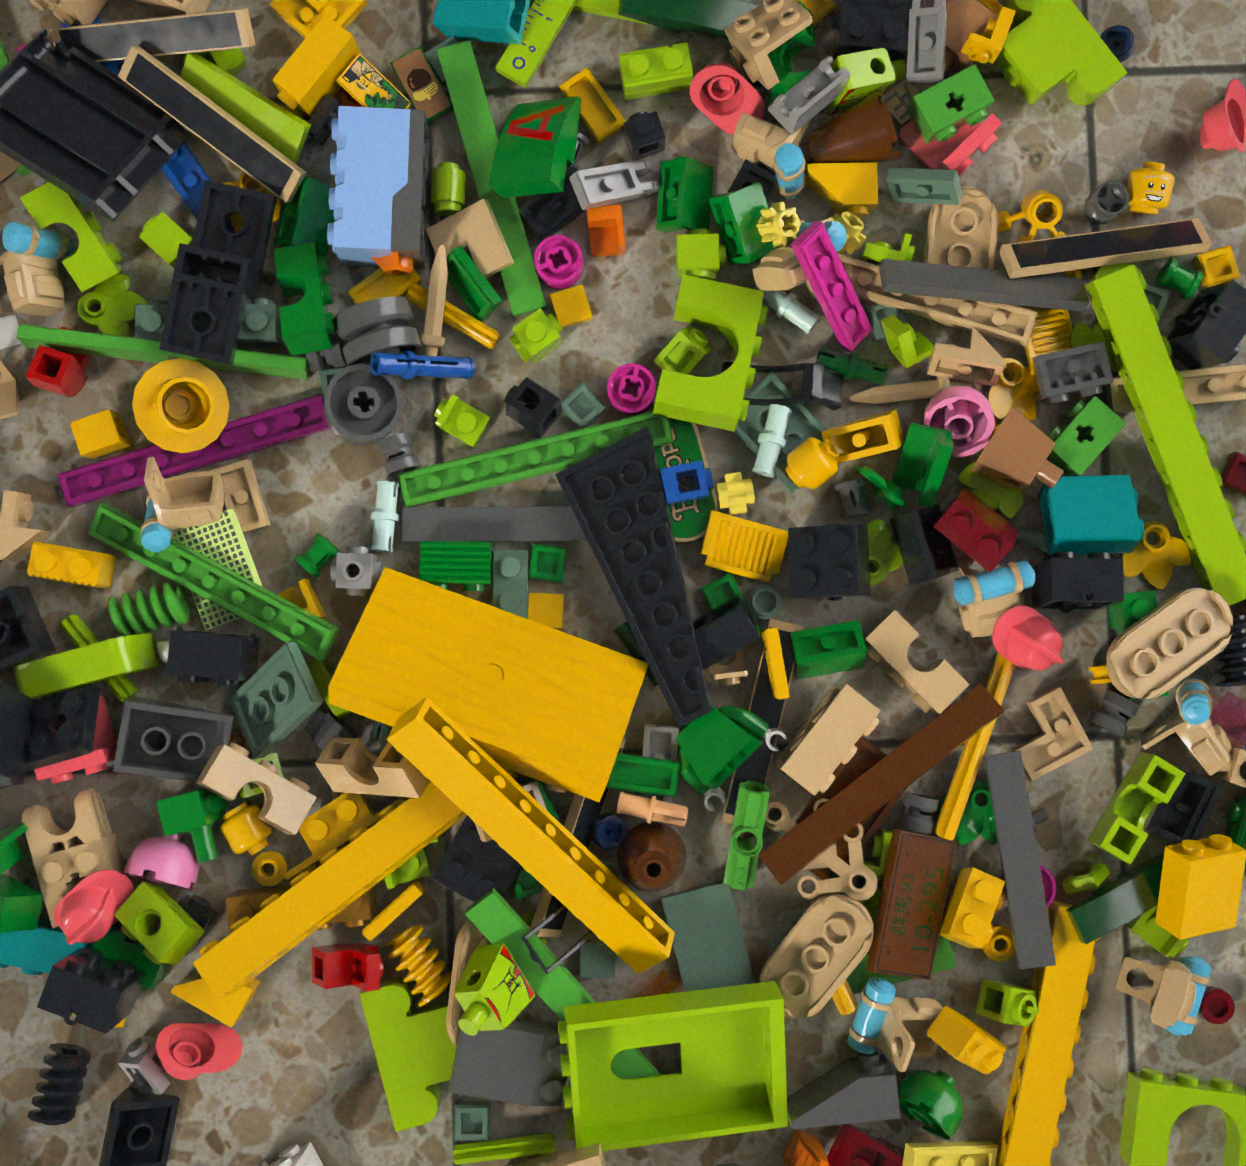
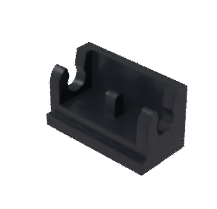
(551, 211)
(724, 631)
(1186, 811)

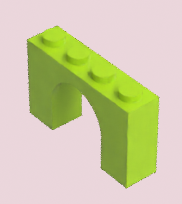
(719, 398)
(1158, 1100)

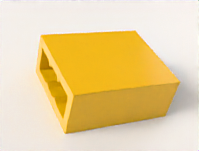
(315, 67)
(1200, 886)

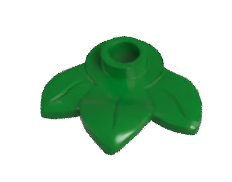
(886, 491)
(976, 818)

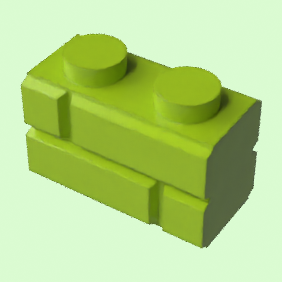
(655, 71)

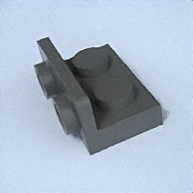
(1071, 372)

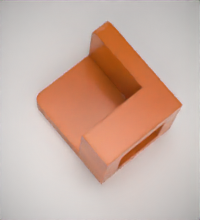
(606, 230)

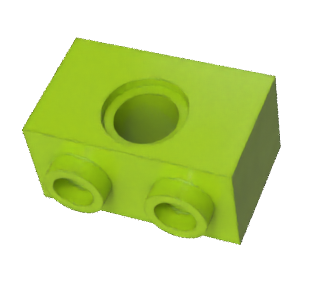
(176, 931)

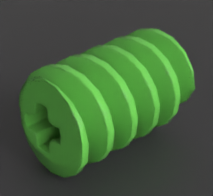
(149, 612)

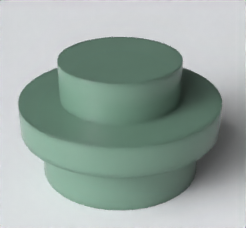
(764, 601)

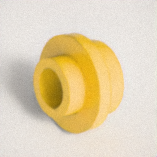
(279, 863)
(1008, 950)

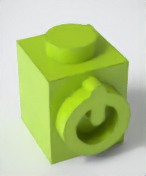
(699, 254)
(536, 336)
(1007, 1002)

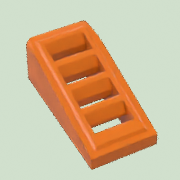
(804, 1150)

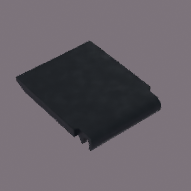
(82, 126)

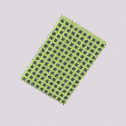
(227, 546)

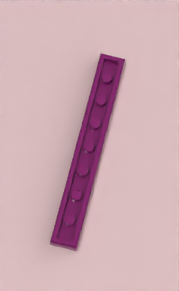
(235, 440)

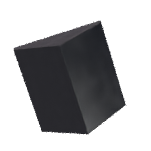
(922, 547)
(139, 1129)

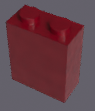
(977, 529)

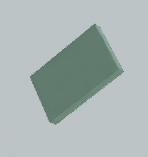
(800, 425)
(275, 700)
(707, 937)

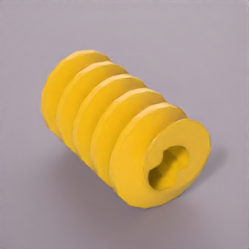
(419, 963)

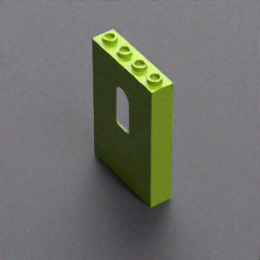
(727, 1079)

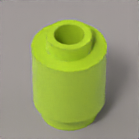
(447, 189)

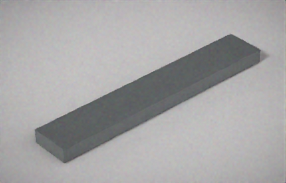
(982, 285)
(490, 524)
(1019, 860)

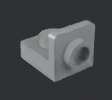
(142, 1068)

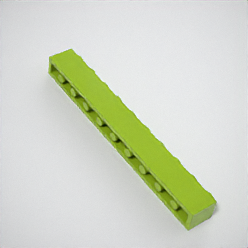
(1171, 431)

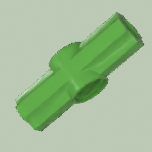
(748, 817)

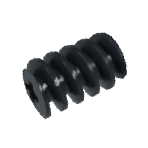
(1234, 655)
(63, 1084)

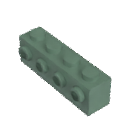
(258, 327)

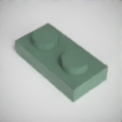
(924, 186)
(511, 581)

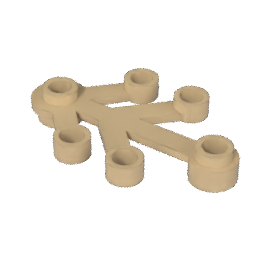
(830, 860)

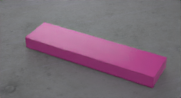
(831, 285)

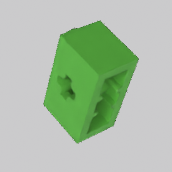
(965, 91)
(1099, 429)

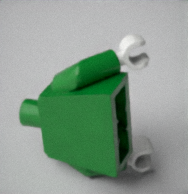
(718, 745)

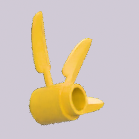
(1044, 220)

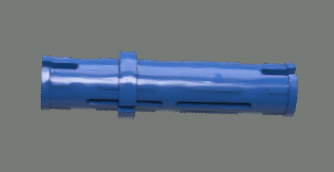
(410, 365)

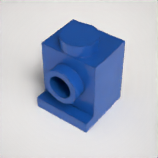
(674, 475)

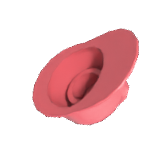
(724, 94)
(1226, 121)
(1027, 639)
(90, 906)
(197, 1048)

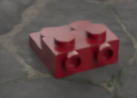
(859, 1148)

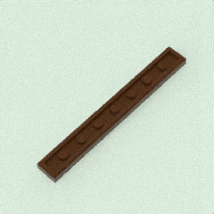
(880, 784)

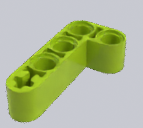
(87, 665)

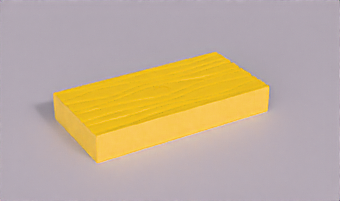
(511, 684)

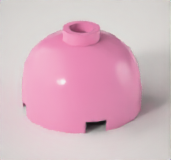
(965, 414)
(164, 862)

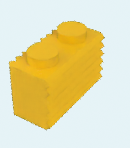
(71, 565)
(966, 1041)

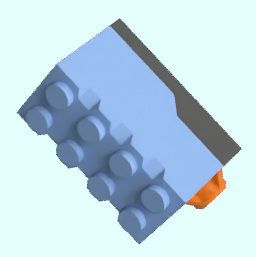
(380, 188)

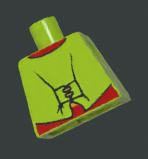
(869, 73)
(491, 990)

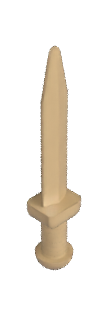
(435, 306)
(909, 391)

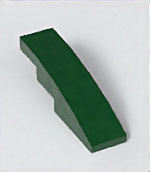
(698, 16)
(1118, 902)

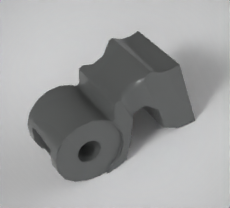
(324, 726)

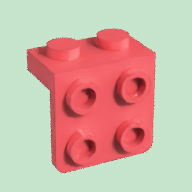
(957, 150)
(102, 752)

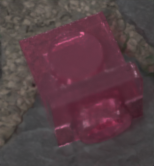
(1231, 716)

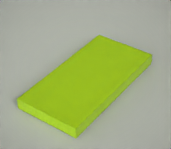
(254, 110)

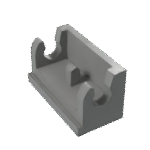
(809, 96)

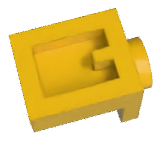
(990, 44)

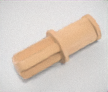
(652, 809)

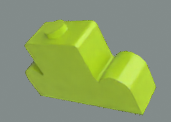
(1056, 47)
(409, 1050)

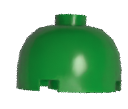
(931, 1101)

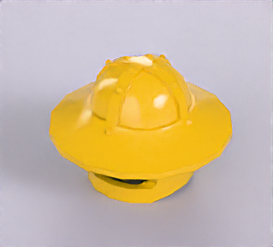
(180, 405)

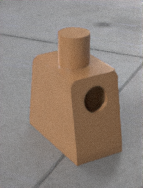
(962, 19)
(1018, 455)

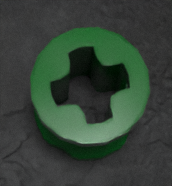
(1179, 278)
(317, 555)

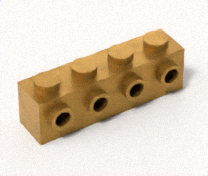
(247, 903)

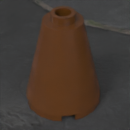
(855, 136)
(648, 845)

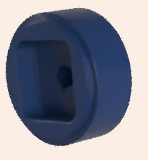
(1119, 41)
(608, 831)

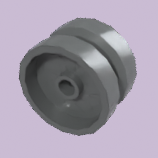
(377, 327)
(359, 384)

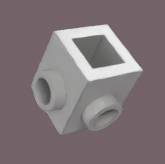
(369, 572)

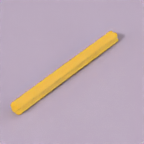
(972, 756)

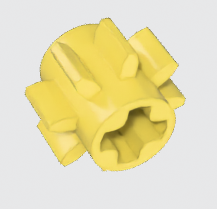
(778, 224)
(853, 227)
(735, 493)

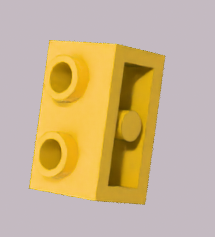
(972, 908)

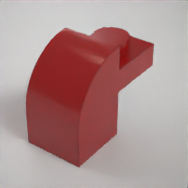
(58, 370)
(347, 965)

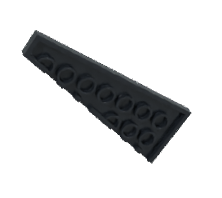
(630, 531)

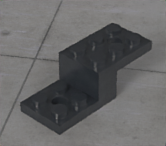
(218, 272)
(36, 731)

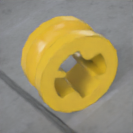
(1099, 674)

